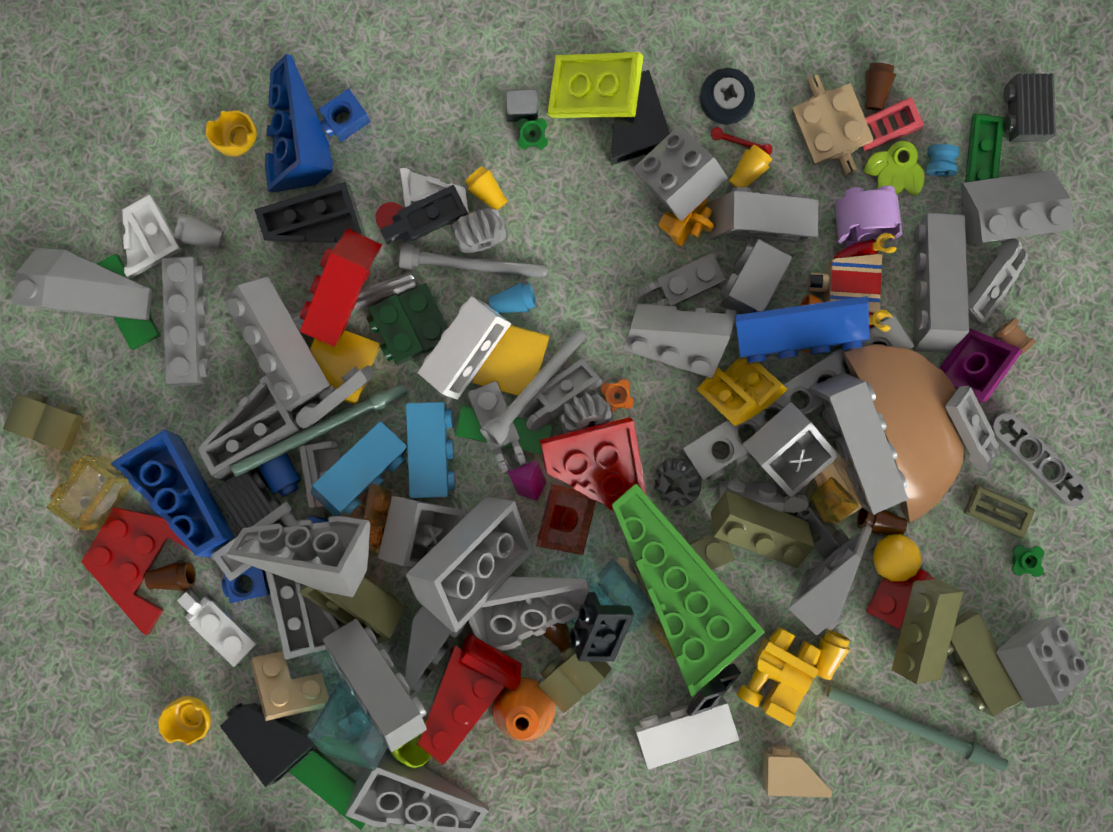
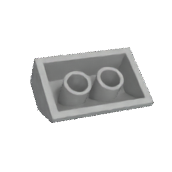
(1015, 207)

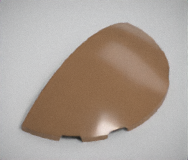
(913, 402)

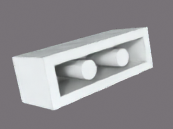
(463, 348)
(685, 735)

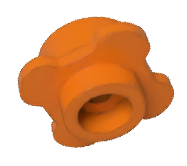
(622, 388)

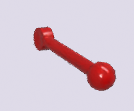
(717, 134)

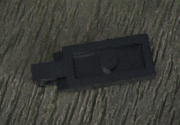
(425, 216)

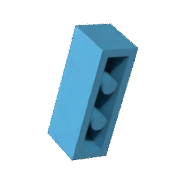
(429, 450)
(358, 469)

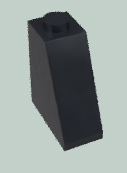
(642, 133)
(267, 746)

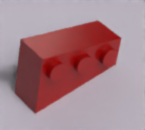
(338, 287)
(456, 707)

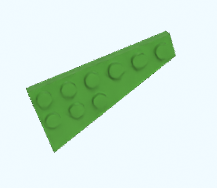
(693, 605)

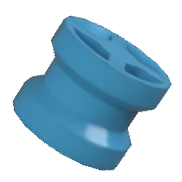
(942, 160)

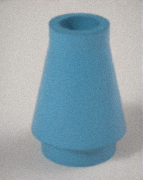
(514, 299)

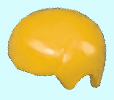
(221, 132)
(897, 557)
(174, 721)

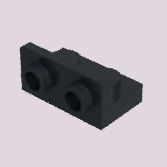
(599, 630)

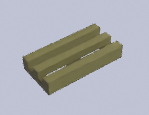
(974, 501)

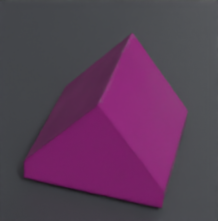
(528, 480)

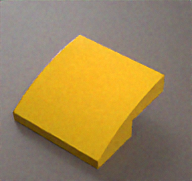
(338, 360)
(514, 360)
(741, 390)

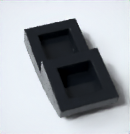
(713, 690)

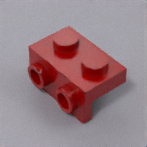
(892, 599)

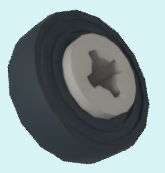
(723, 107)

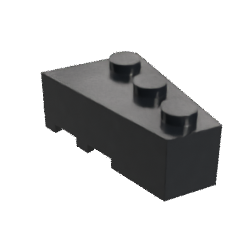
(311, 217)

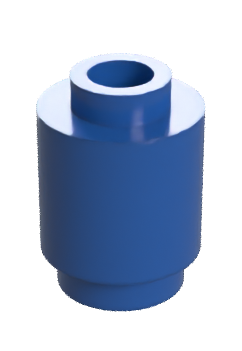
(280, 475)

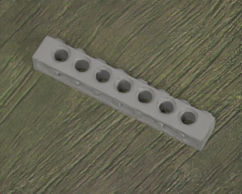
(699, 450)

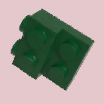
(407, 324)

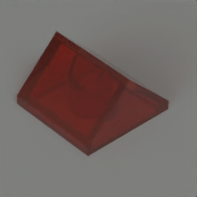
(566, 520)

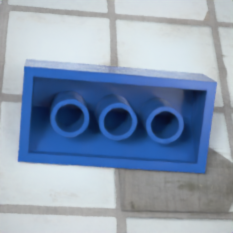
(803, 328)

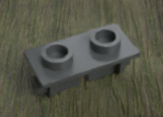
(830, 537)

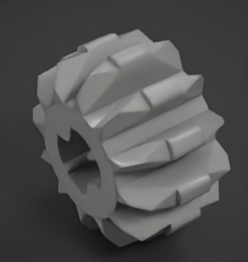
(479, 230)
(585, 413)

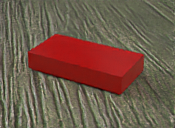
(491, 662)

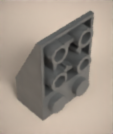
(425, 646)

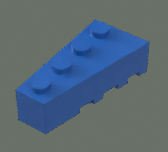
(176, 491)

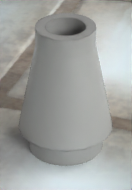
(197, 232)

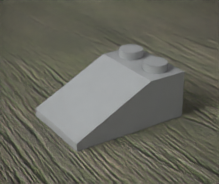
(826, 587)

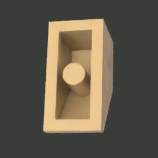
(790, 776)

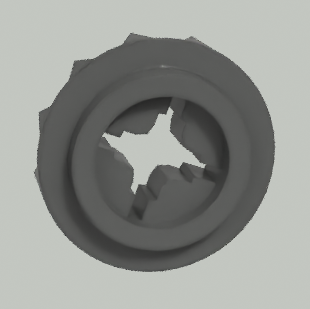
(689, 486)

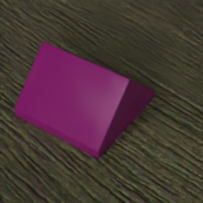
(979, 363)

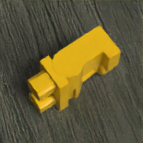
(791, 674)

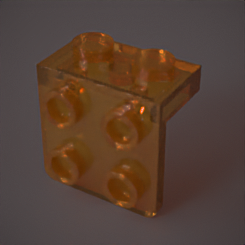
(376, 513)

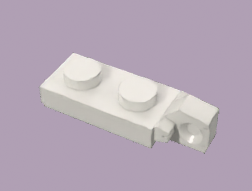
(217, 627)

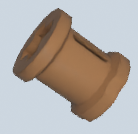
(1013, 335)

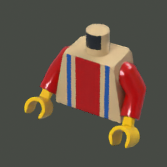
(855, 274)

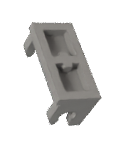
(316, 461)

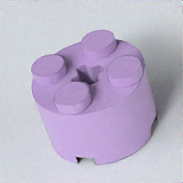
(867, 215)

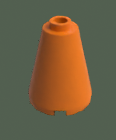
(525, 702)

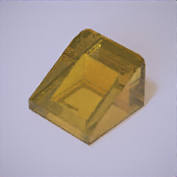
(833, 501)

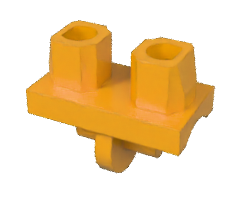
(691, 224)

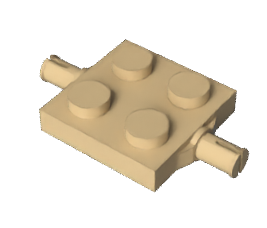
(832, 124)

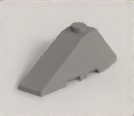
(72, 284)
(319, 555)
(527, 608)
(413, 799)

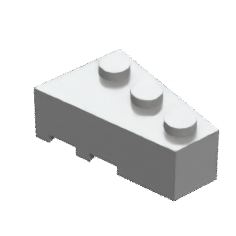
(680, 337)

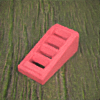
(912, 113)

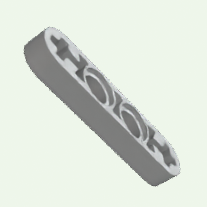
(1041, 455)

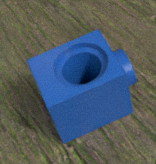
(343, 103)
(235, 592)

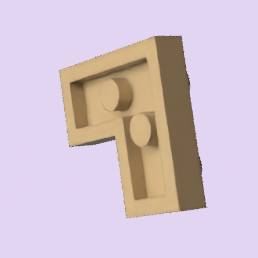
(282, 695)

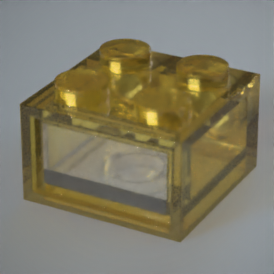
(89, 493)

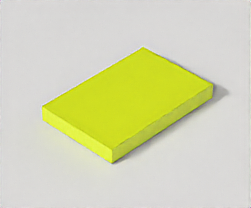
(595, 85)

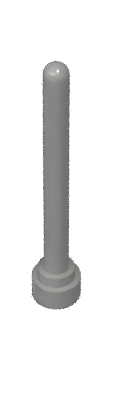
(412, 257)
(496, 430)

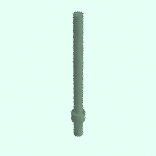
(375, 401)
(973, 752)

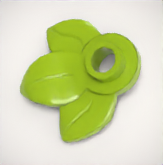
(892, 172)

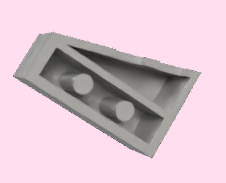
(764, 216)
(251, 428)
(298, 619)

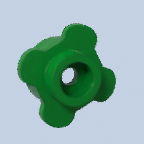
(525, 139)
(1019, 560)

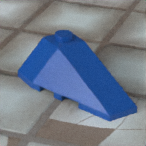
(299, 143)

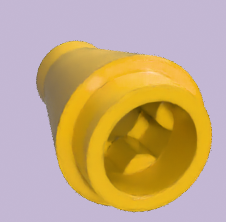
(750, 167)
(485, 188)
(833, 651)

